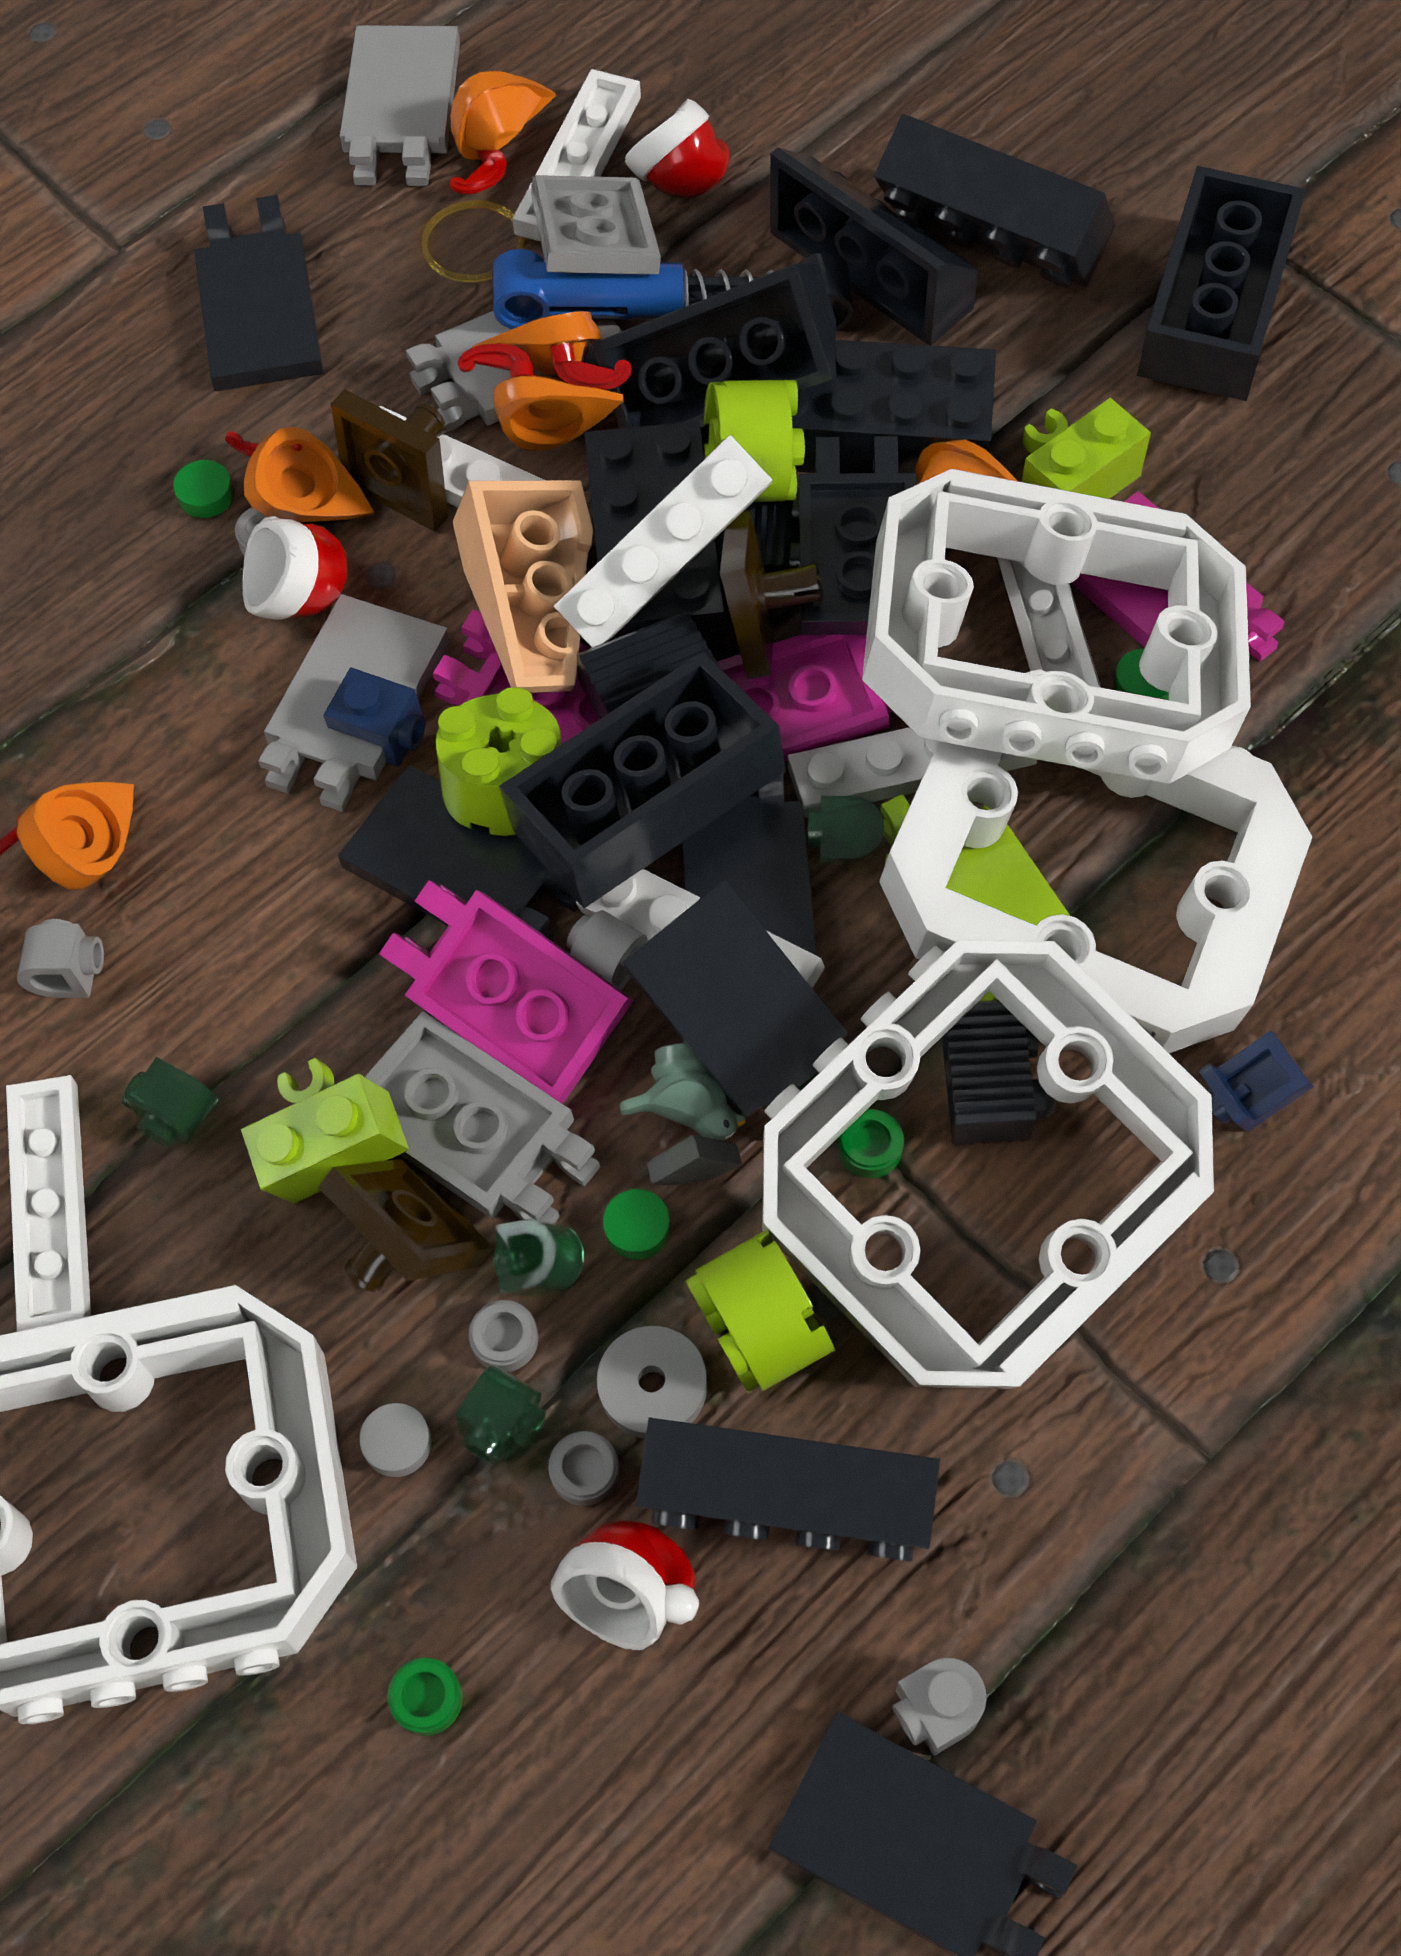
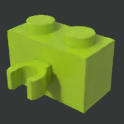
(1091, 456)
(322, 1131)

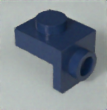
(377, 713)
(1255, 1083)

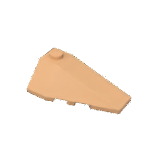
(521, 555)

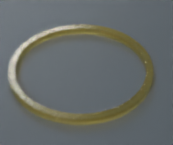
(453, 208)

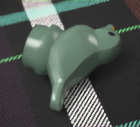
(686, 1095)

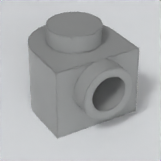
(603, 944)
(59, 960)
(940, 1703)

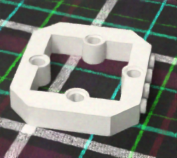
(1192, 653)
(1230, 941)
(1127, 1075)
(303, 1505)

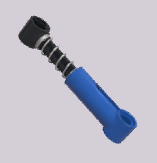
(528, 292)

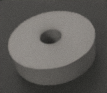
(644, 1352)

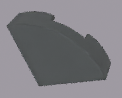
(694, 1161)

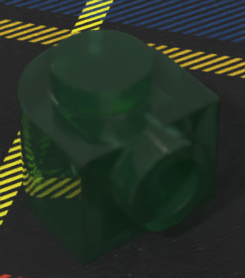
(844, 829)
(168, 1103)
(536, 1257)
(499, 1415)

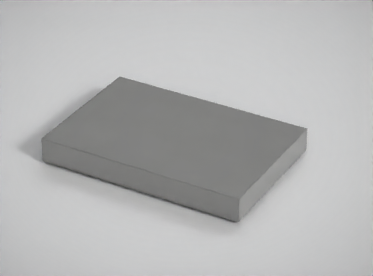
(594, 225)

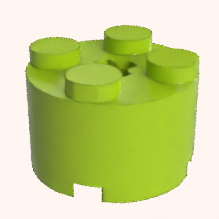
(761, 421)
(486, 746)
(764, 1310)

